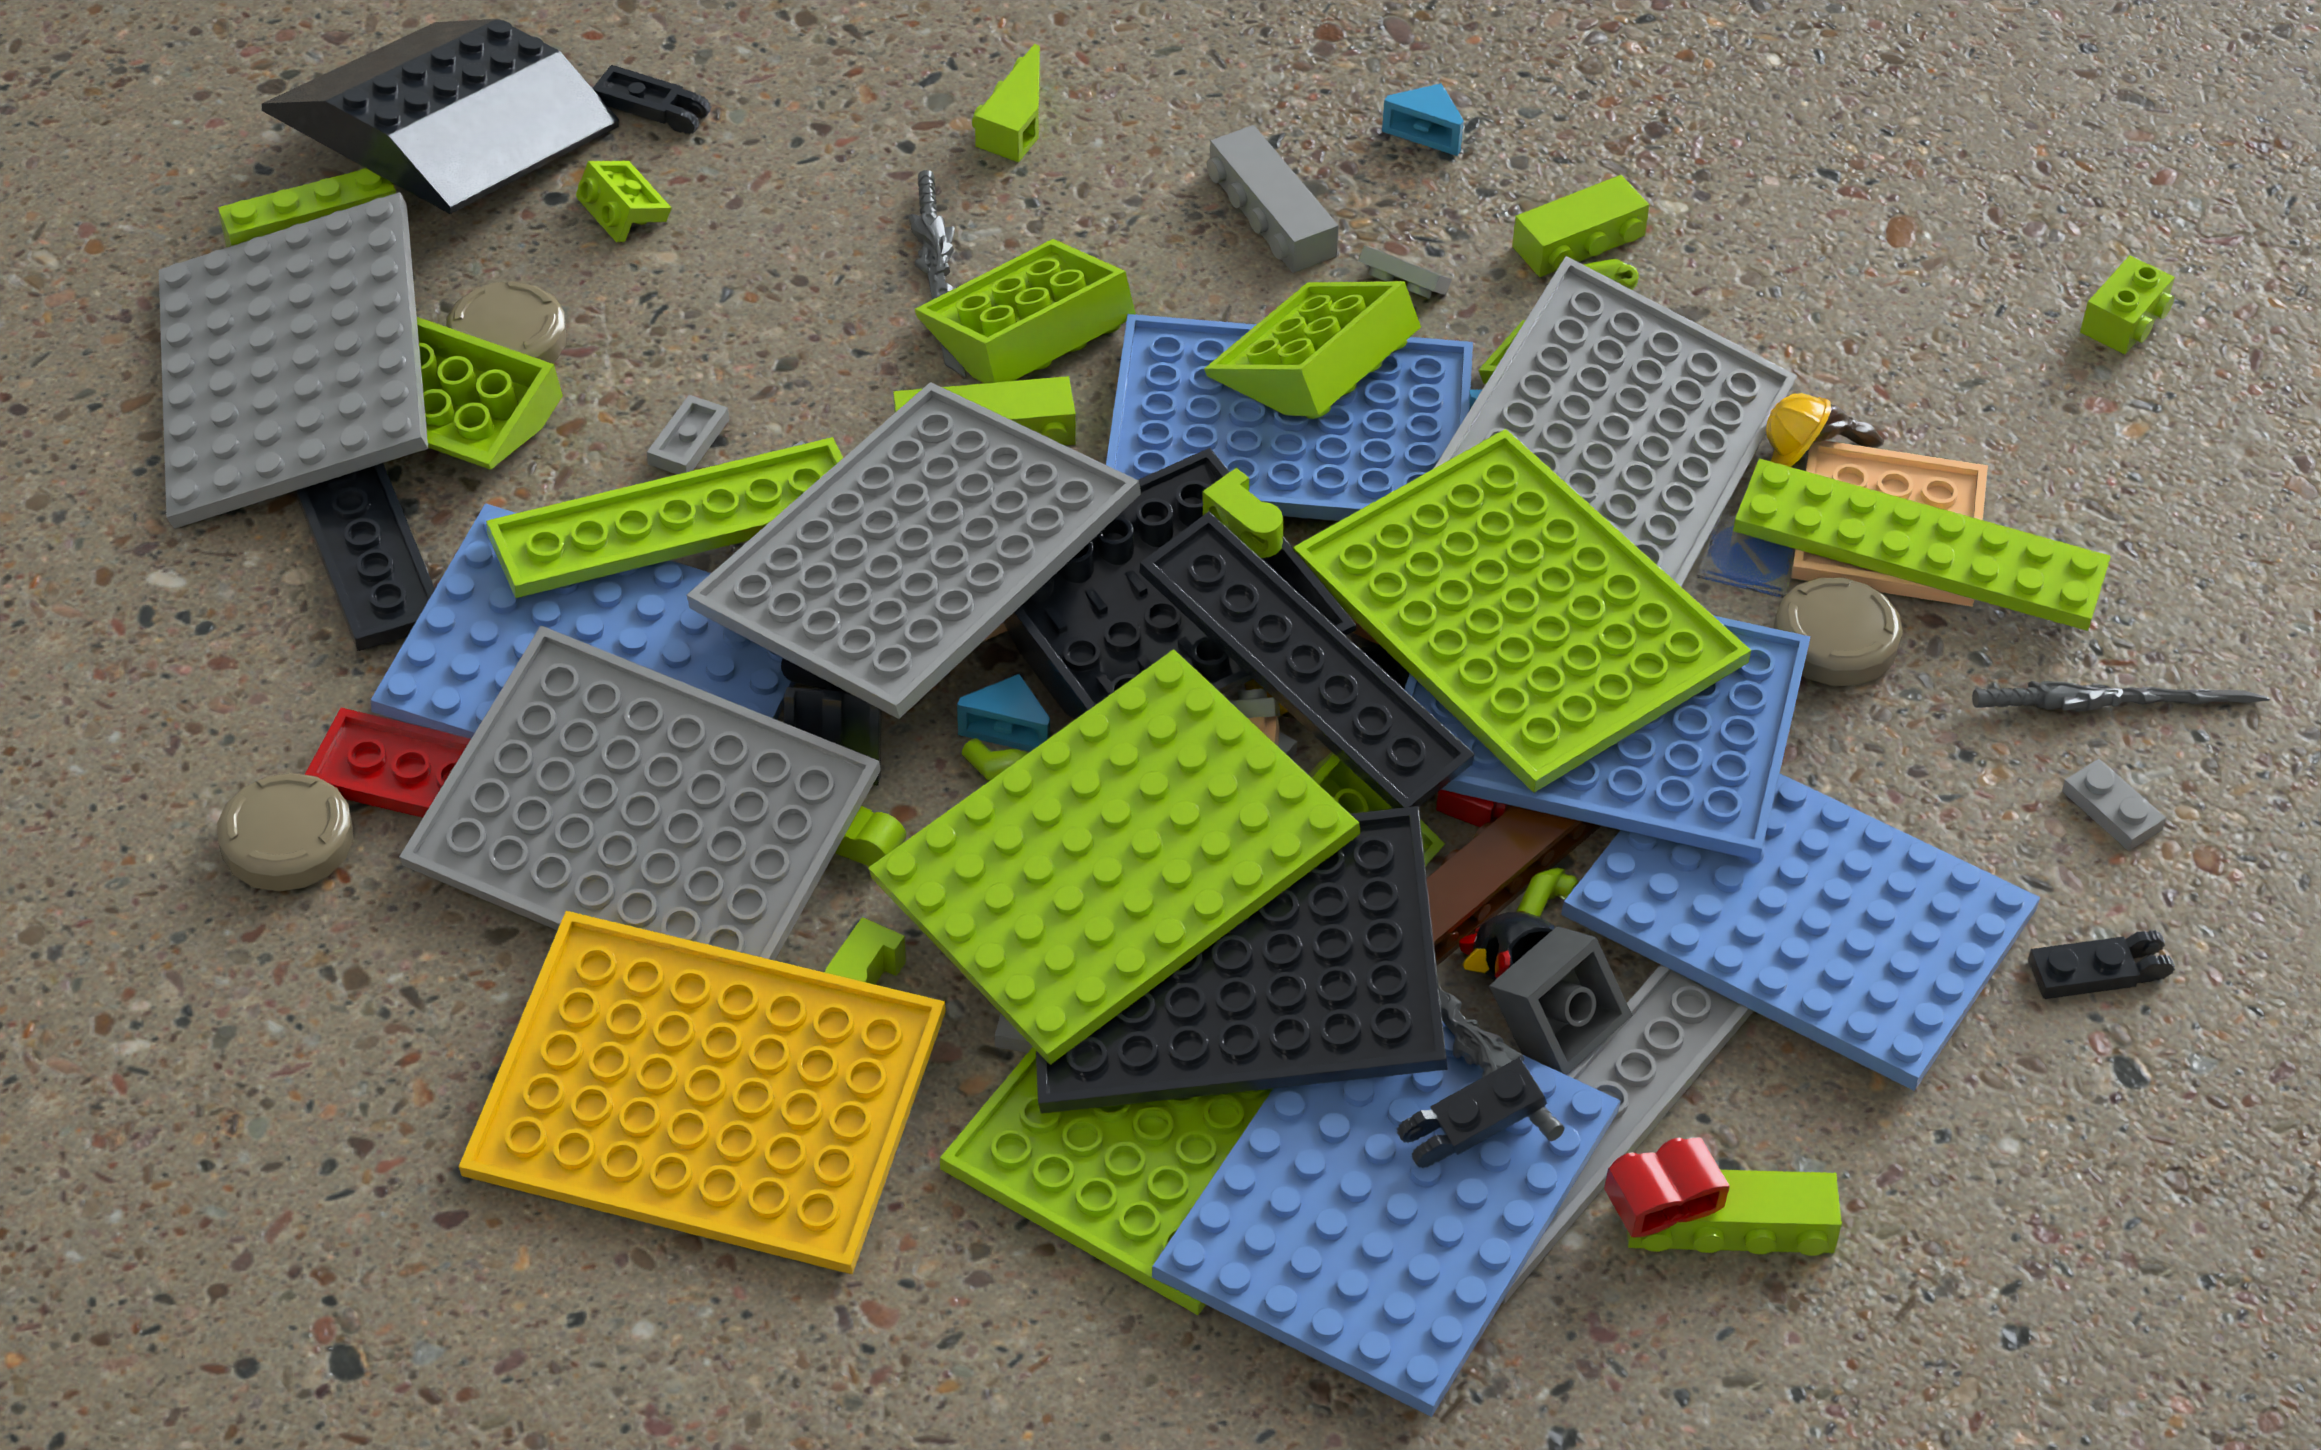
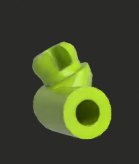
(1616, 270)
(989, 762)
(1544, 887)

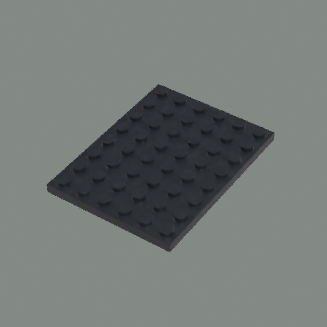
(1300, 993)

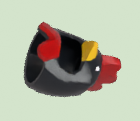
(1502, 942)

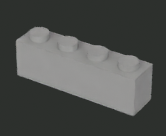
(1273, 199)

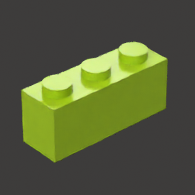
(1580, 225)

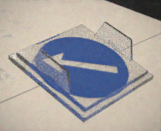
(1746, 560)

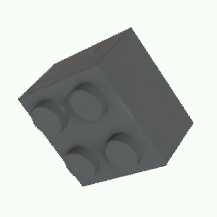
(1561, 999)

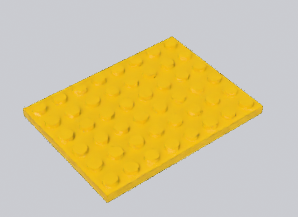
(705, 1091)

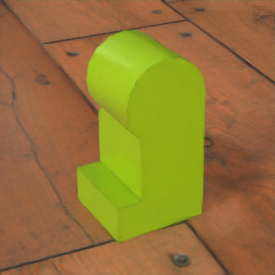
(1252, 521)
(871, 837)
(869, 953)

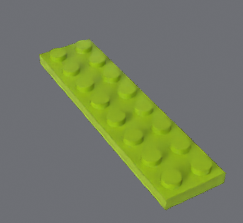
(654, 519)
(1922, 544)

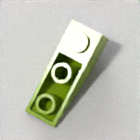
(1011, 115)

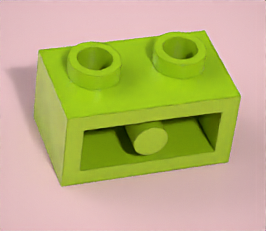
(2128, 305)

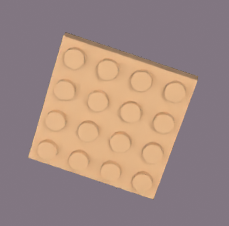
(1919, 478)

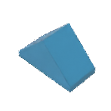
(1424, 118)
(1004, 715)

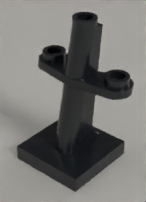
(832, 713)

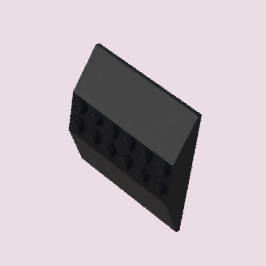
(451, 110)
(1107, 624)

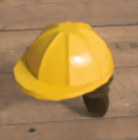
(1807, 419)

